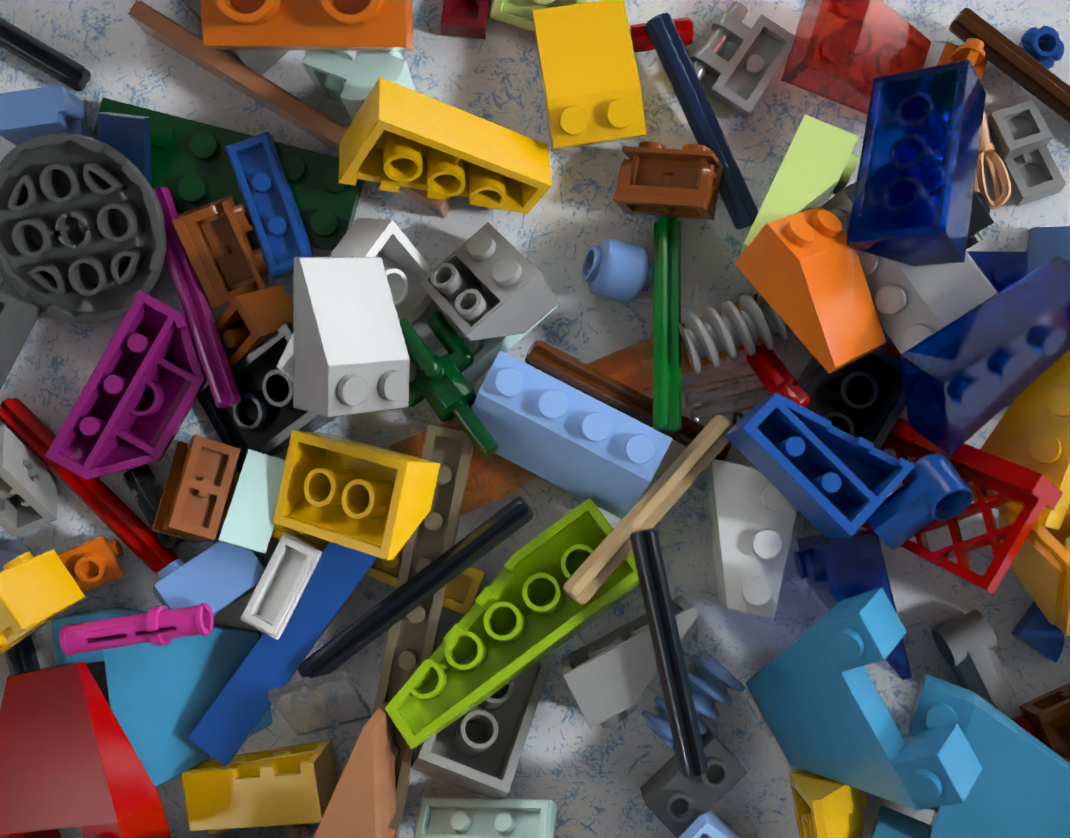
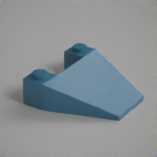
(165, 688)
(836, 722)
(1021, 781)

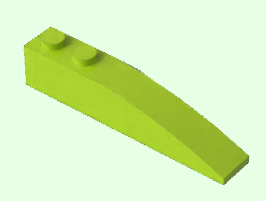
(511, 625)

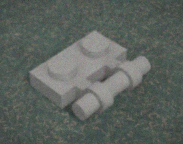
(754, 64)

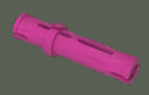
(156, 626)

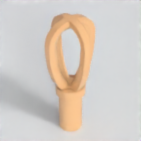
(994, 162)

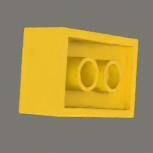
(588, 74)

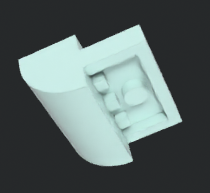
(350, 80)

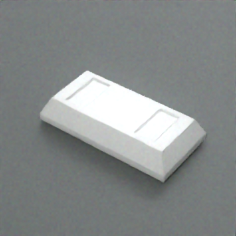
(281, 586)

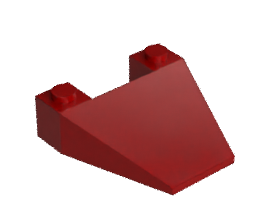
(70, 762)

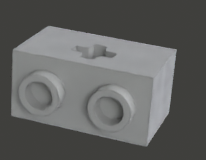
(26, 487)

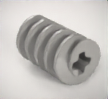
(730, 330)

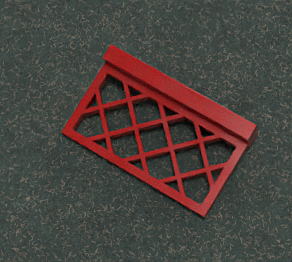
(988, 473)

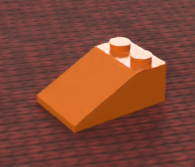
(815, 286)

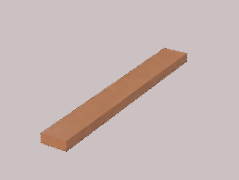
(256, 87)

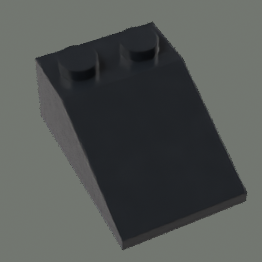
(266, 408)

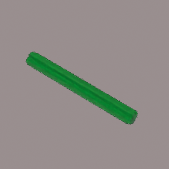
(666, 320)

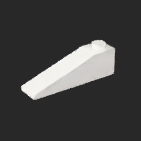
(402, 266)

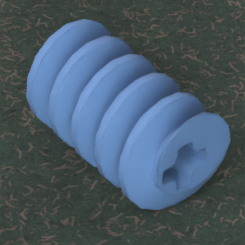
(707, 686)

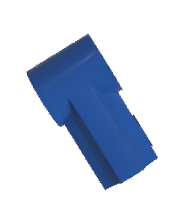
(930, 494)

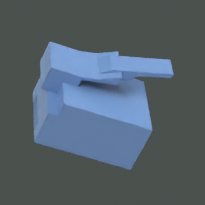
(41, 112)

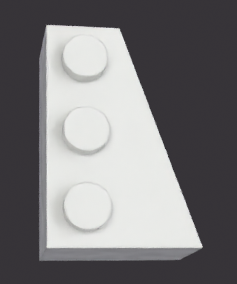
(749, 535)

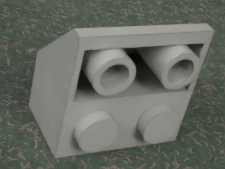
(489, 288)

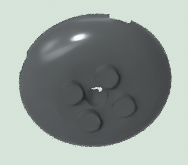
(44, 255)

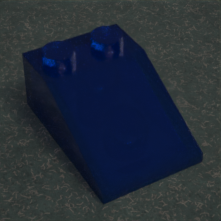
(846, 569)

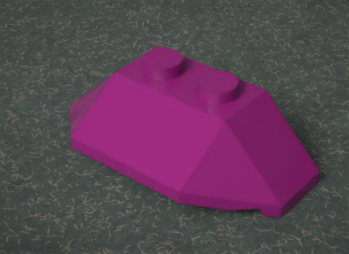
(133, 395)

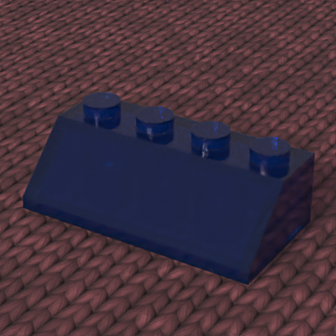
(919, 165)

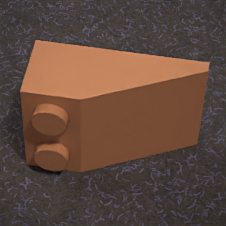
(366, 790)

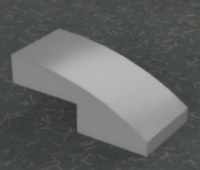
(1022, 144)

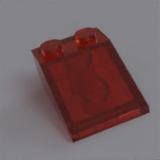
(848, 45)

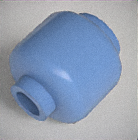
(617, 270)

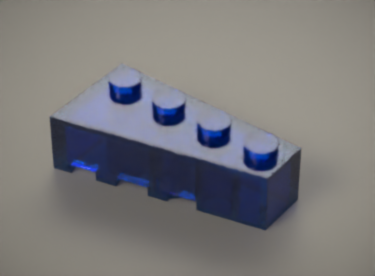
(987, 356)

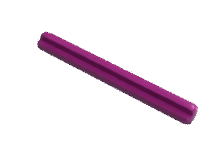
(197, 311)

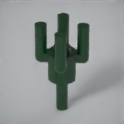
(442, 382)

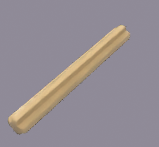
(649, 510)

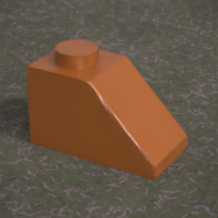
(252, 320)

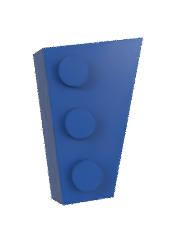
(816, 466)

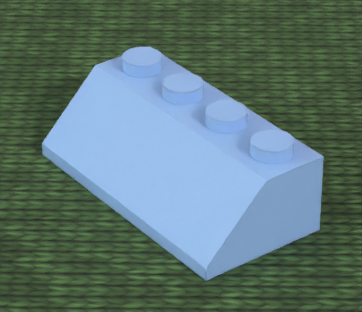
(568, 435)

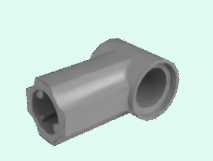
(969, 647)

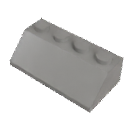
(915, 299)

